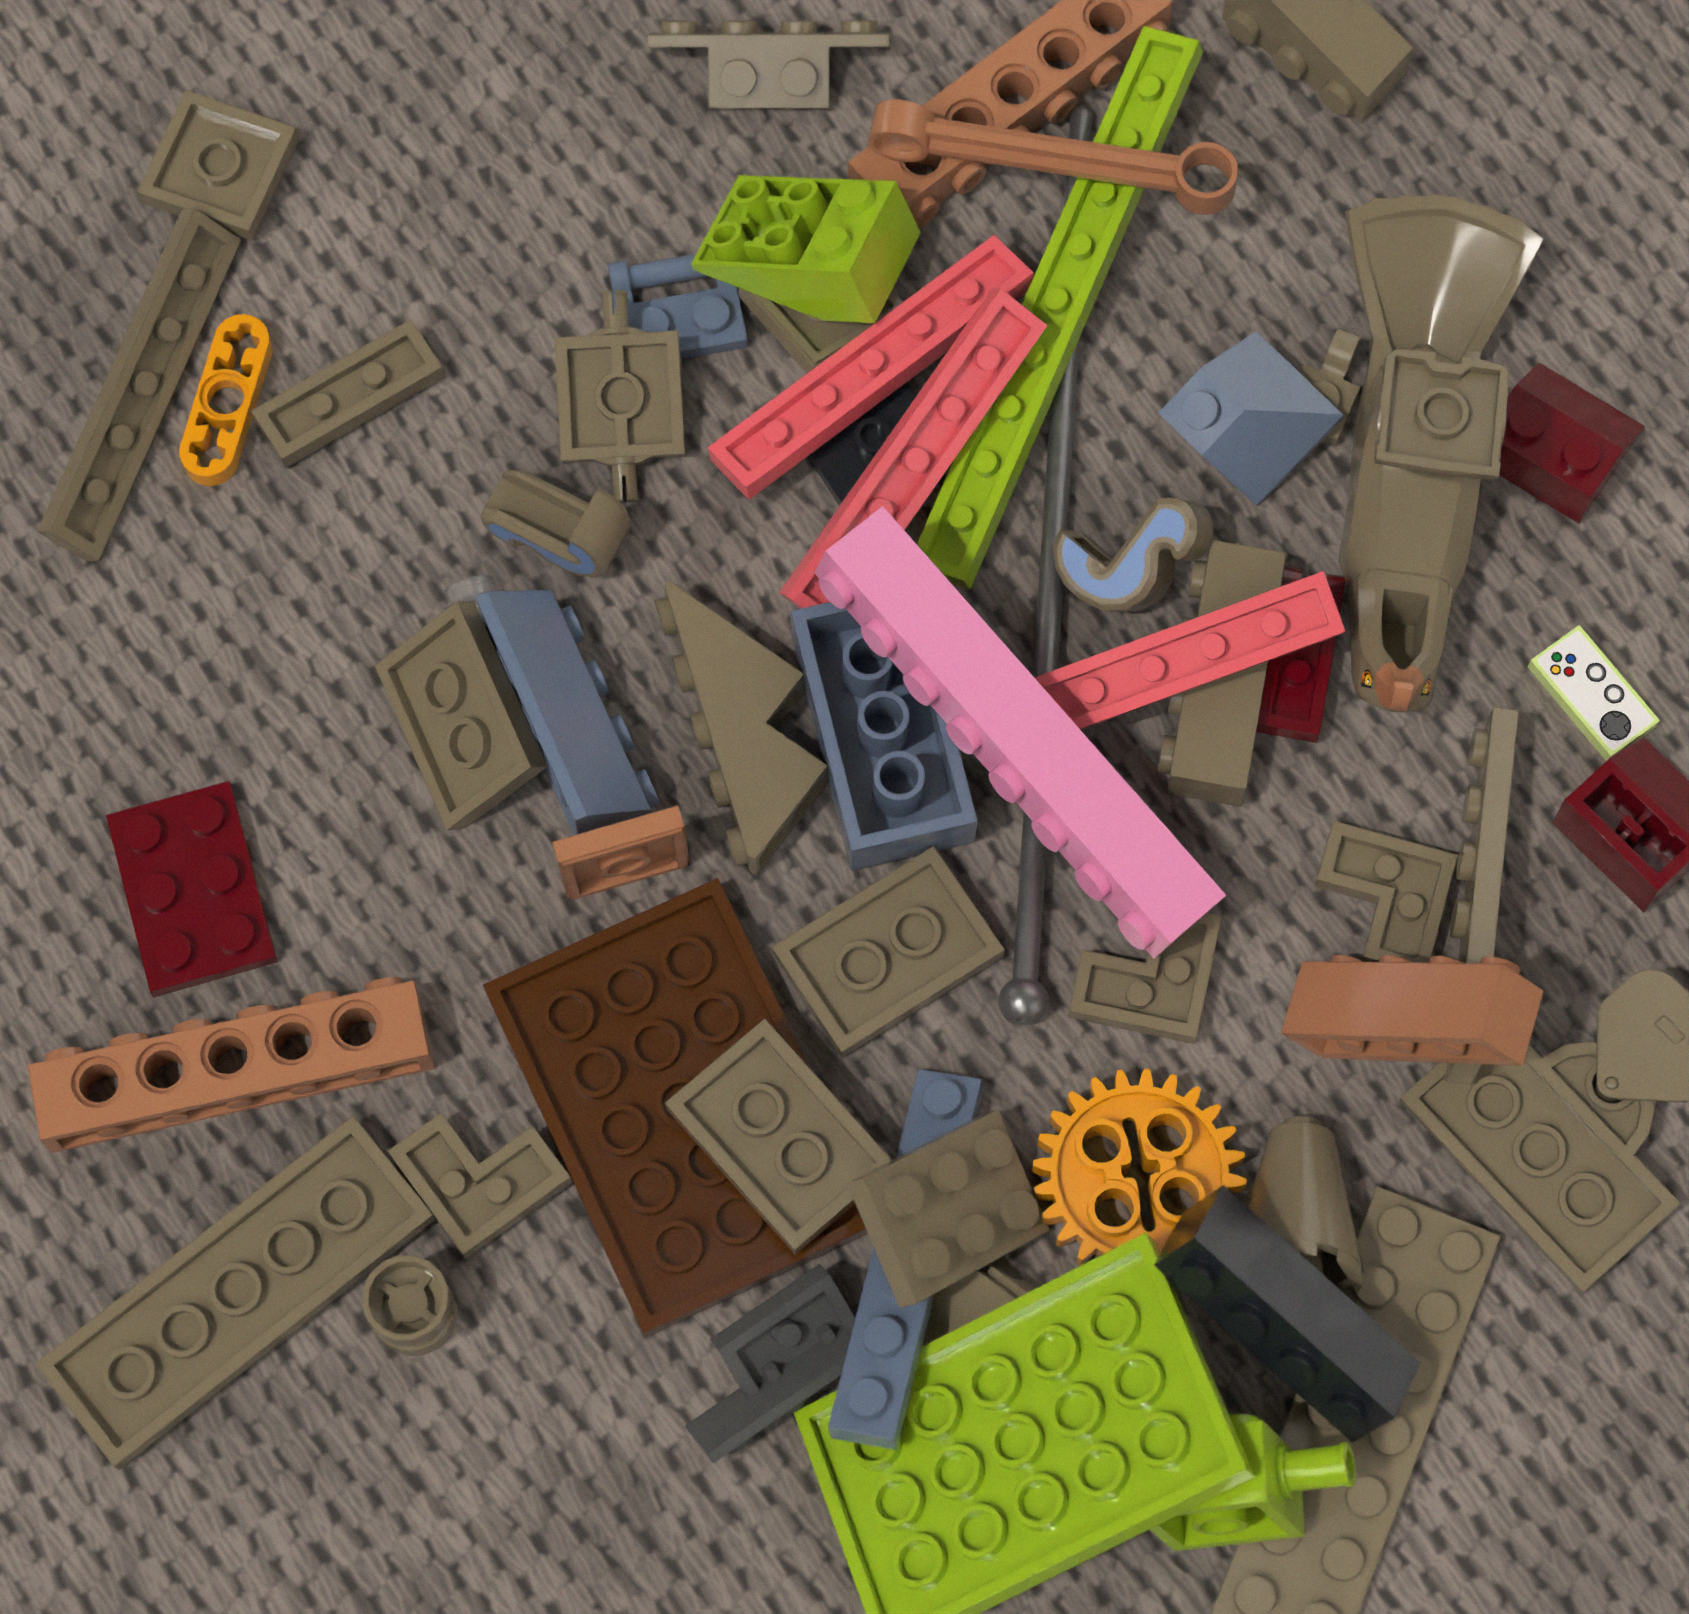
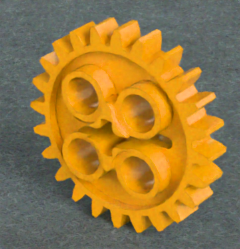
(1081, 1184)

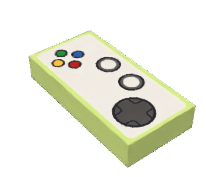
(1593, 693)

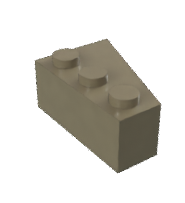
(1330, 44)

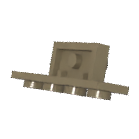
(768, 67)

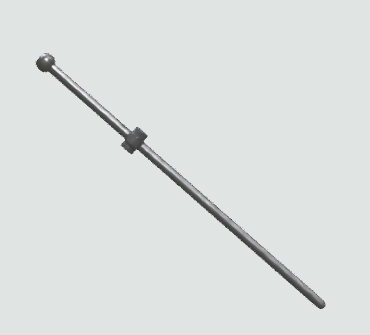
(1024, 998)

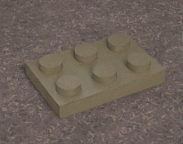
(460, 715)
(887, 951)
(777, 1135)
(948, 1208)

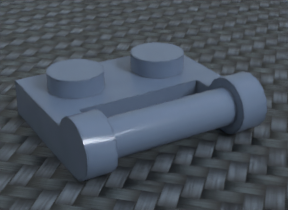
(705, 319)

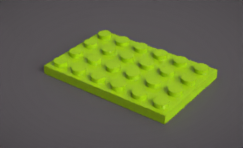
(1032, 1443)

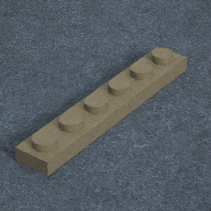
(139, 385)
(1482, 858)

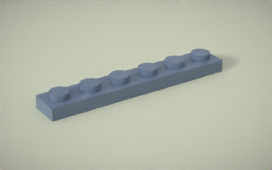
(884, 1337)

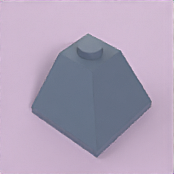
(1252, 416)

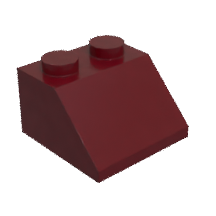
(1562, 441)

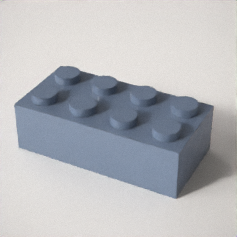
(885, 753)

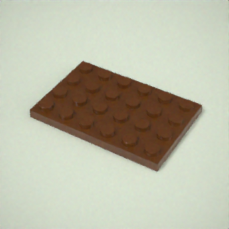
(603, 1046)

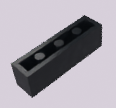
(1288, 1314)

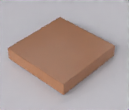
(622, 853)

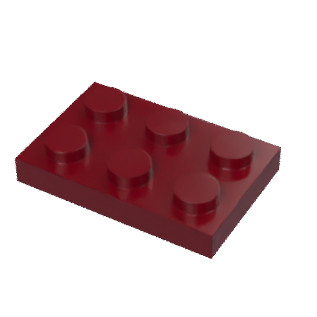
(191, 889)

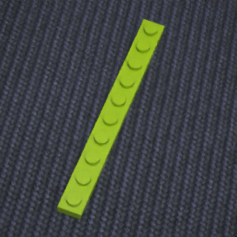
(1063, 298)

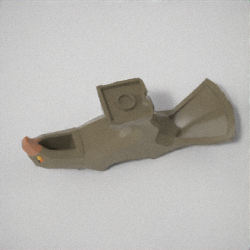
(1424, 427)

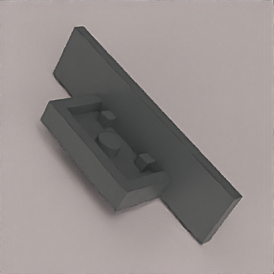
(777, 1359)

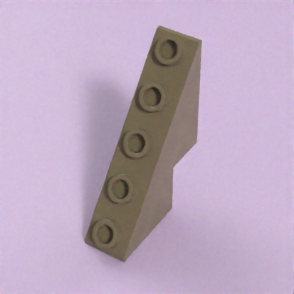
(741, 703)

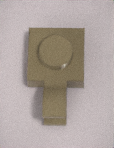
(1331, 378)

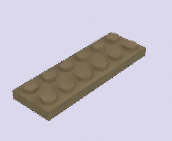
(235, 1292)

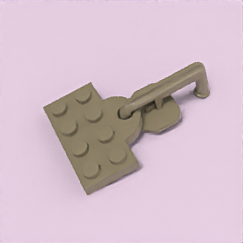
(1556, 1150)

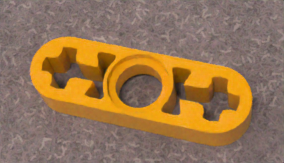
(253, 363)

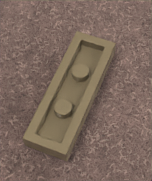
(348, 393)

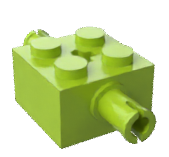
(1267, 1504)

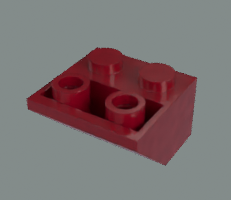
(1632, 822)

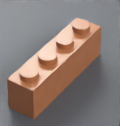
(1414, 1010)

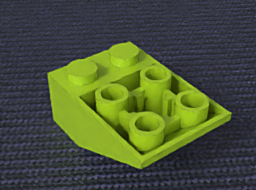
(812, 243)

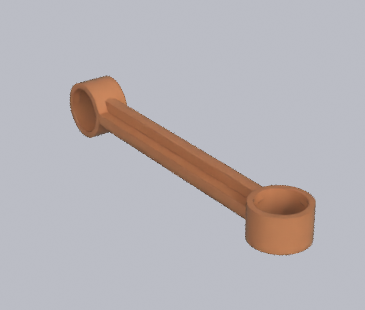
(911, 132)

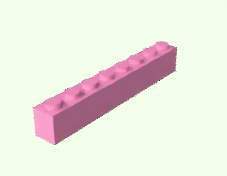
(1017, 733)

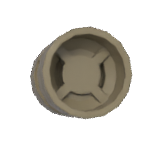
(409, 1305)

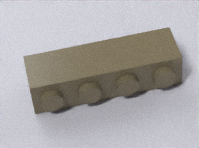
(1220, 718)

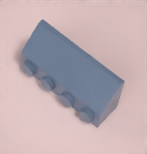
(565, 709)

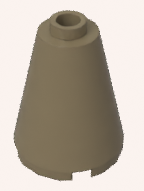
(1306, 1199)

